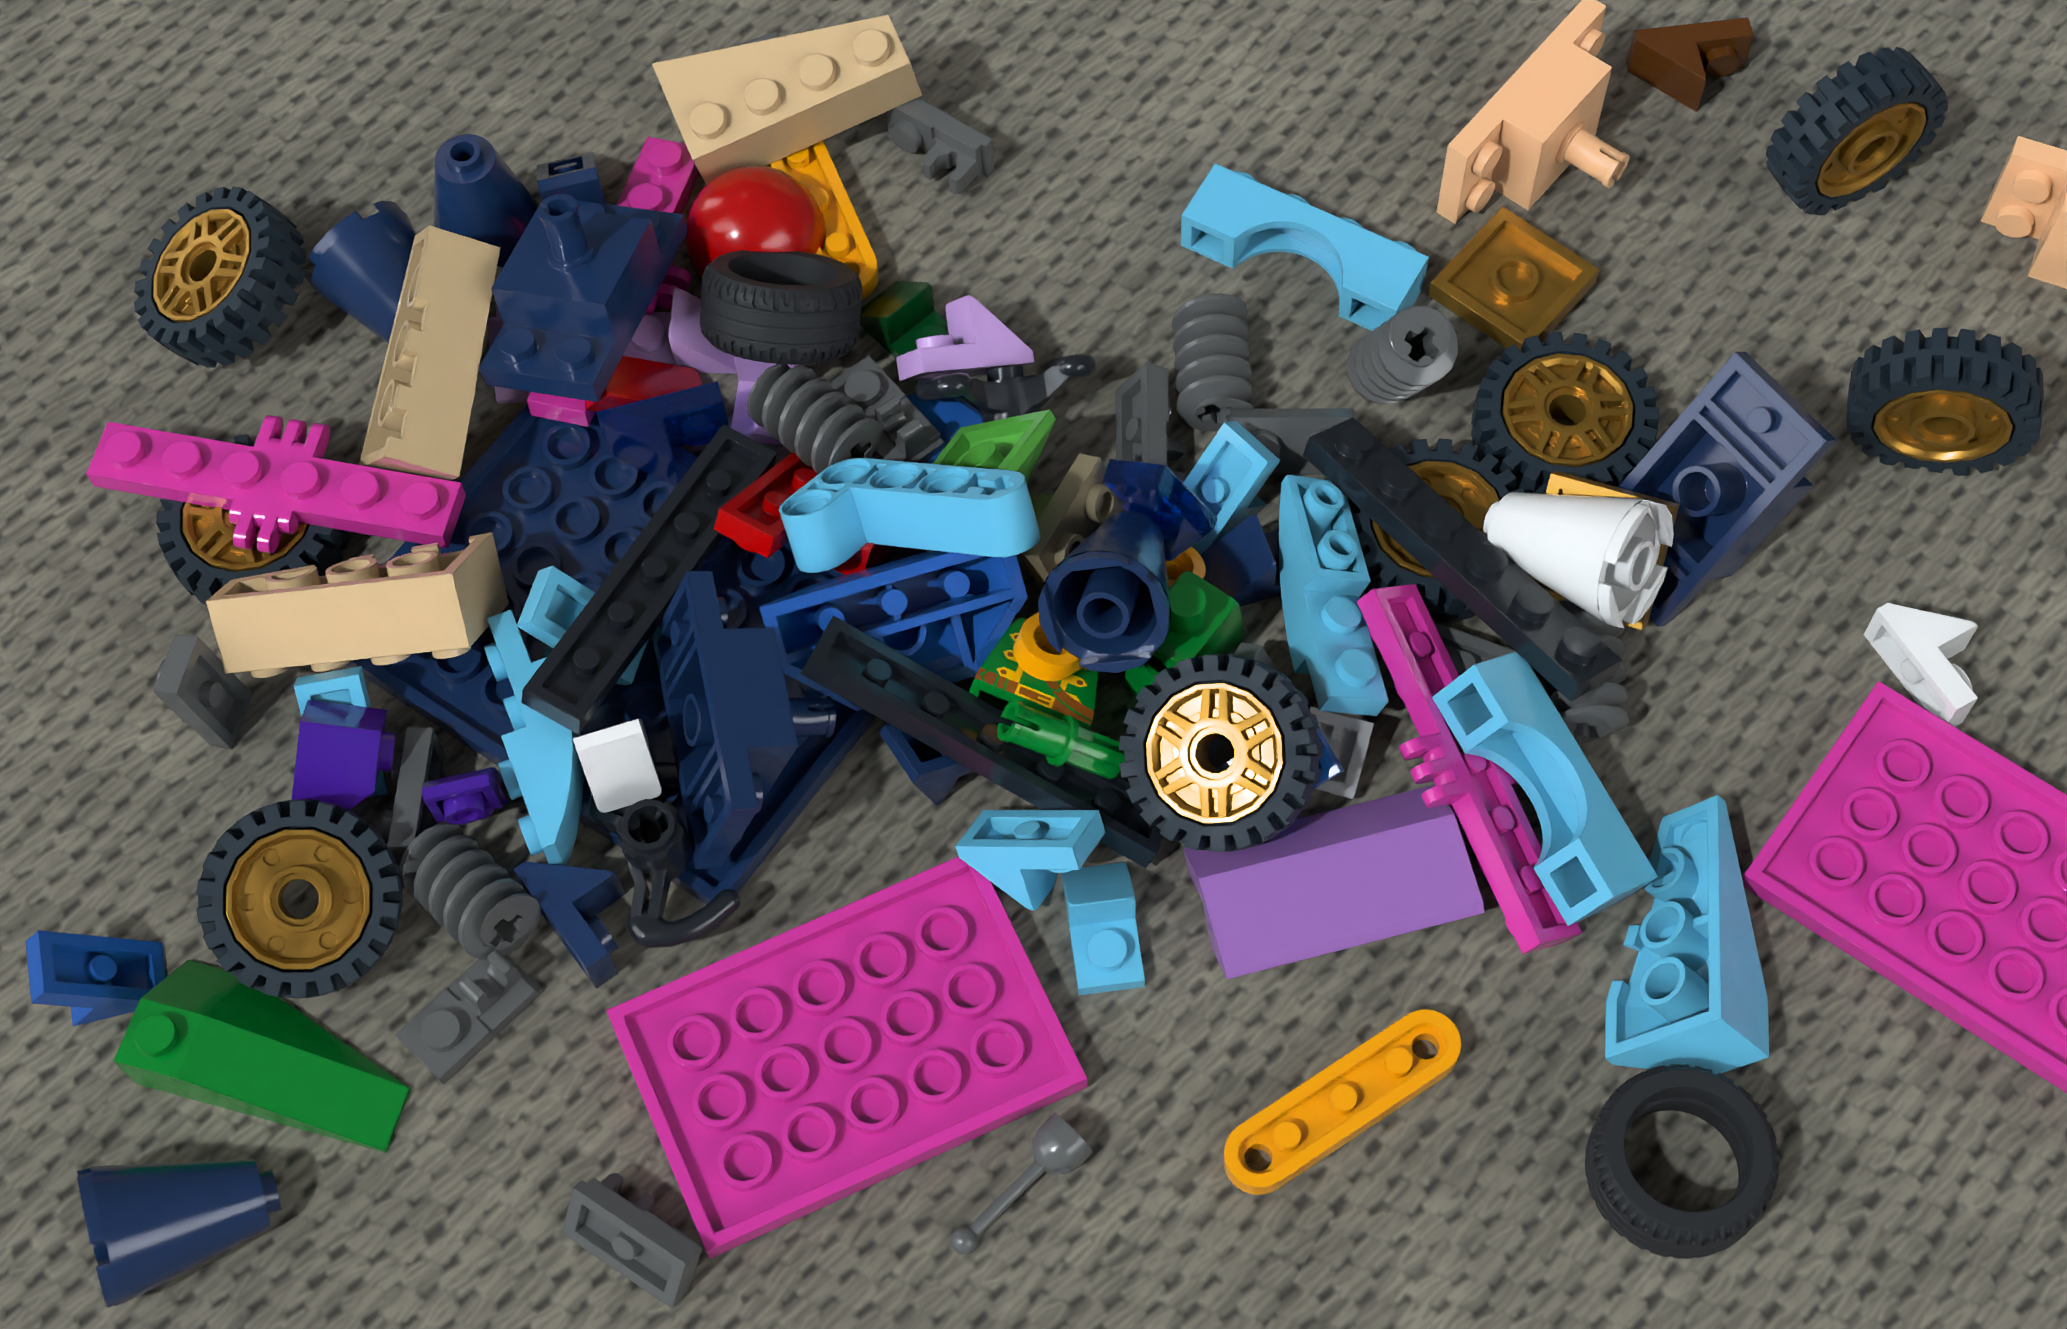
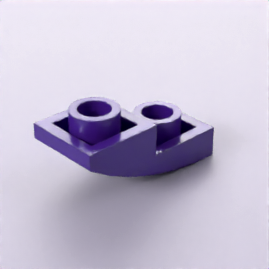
(465, 796)

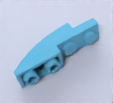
(1319, 586)
(540, 752)

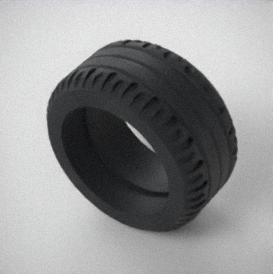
(780, 306)
(1643, 1218)

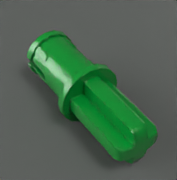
(1061, 740)

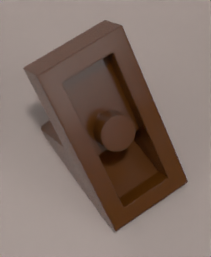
(1680, 55)

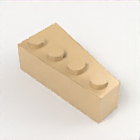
(784, 92)
(433, 357)
(359, 610)

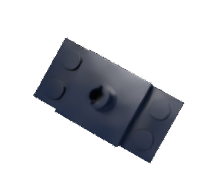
(577, 294)
(1733, 469)
(726, 715)

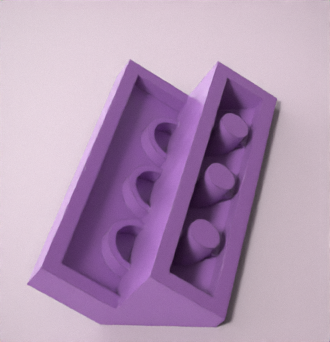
(1335, 883)

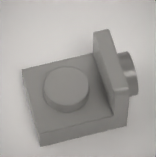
(1349, 740)

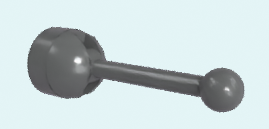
(1055, 1152)

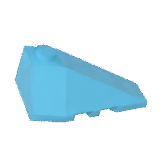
(1697, 969)

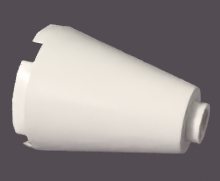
(1586, 548)

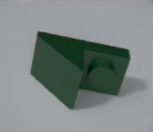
(902, 316)

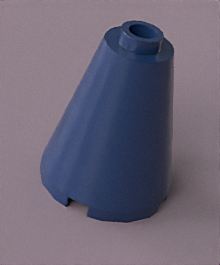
(480, 194)
(364, 265)
(1110, 596)
(169, 1218)

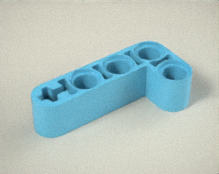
(909, 508)

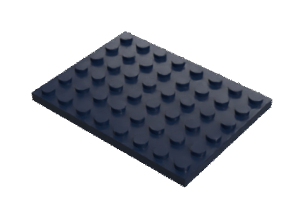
(573, 506)

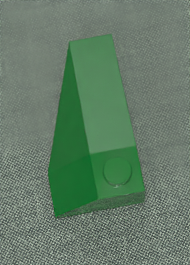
(256, 1056)

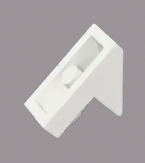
(1917, 652)
(618, 765)

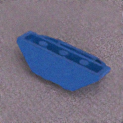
(927, 606)

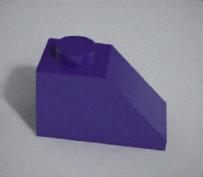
(341, 753)

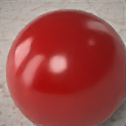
(752, 212)

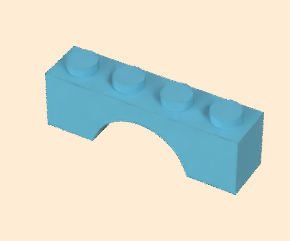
(1241, 218)
(1586, 847)

